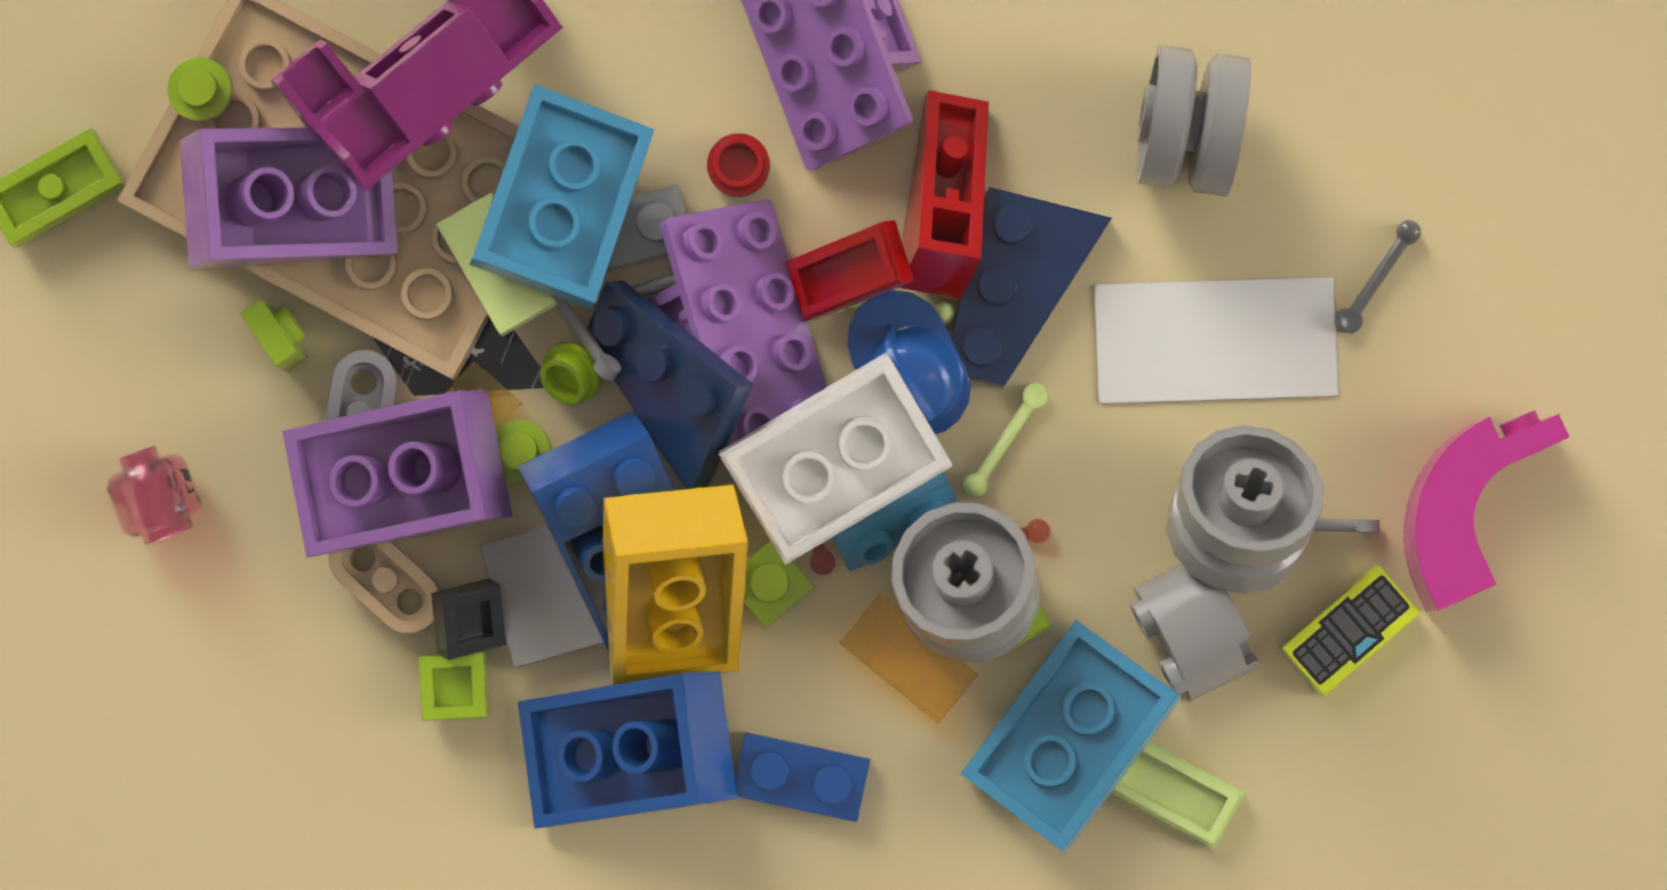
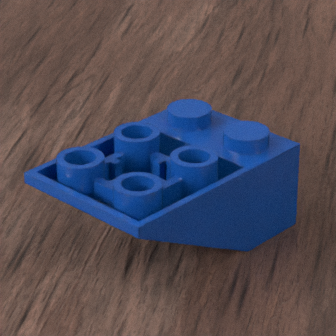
(577, 477)

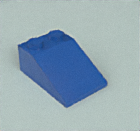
(627, 749)

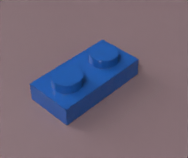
(801, 776)

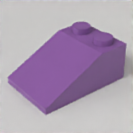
(278, 201)
(397, 472)

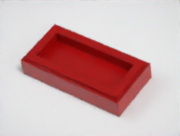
(849, 270)

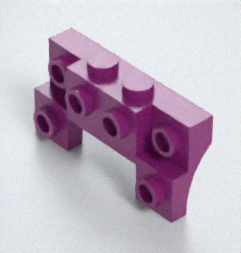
(415, 85)

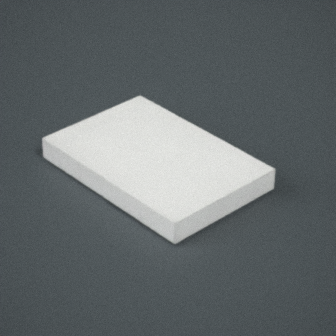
(835, 458)

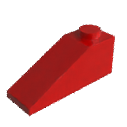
(947, 195)

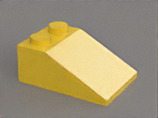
(674, 582)

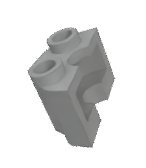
(1197, 630)

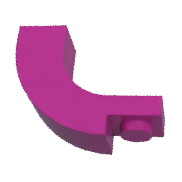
(1442, 505)

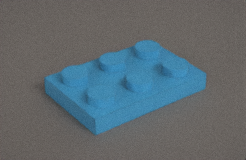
(562, 197)
(1071, 736)

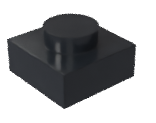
(468, 618)

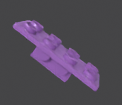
(835, 70)
(742, 305)

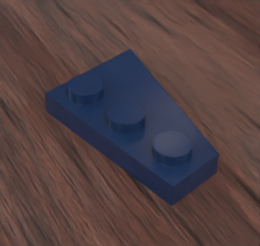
(1023, 271)
(671, 381)

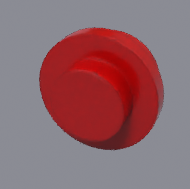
(738, 165)

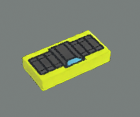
(1349, 630)

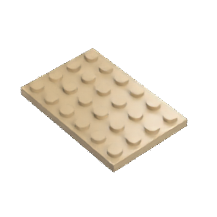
(405, 299)

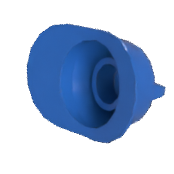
(918, 348)

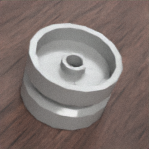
(1181, 120)
(1244, 509)
(961, 545)

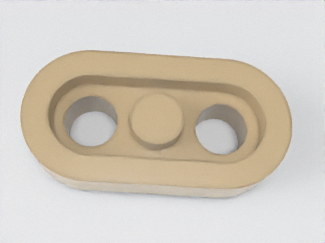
(384, 585)

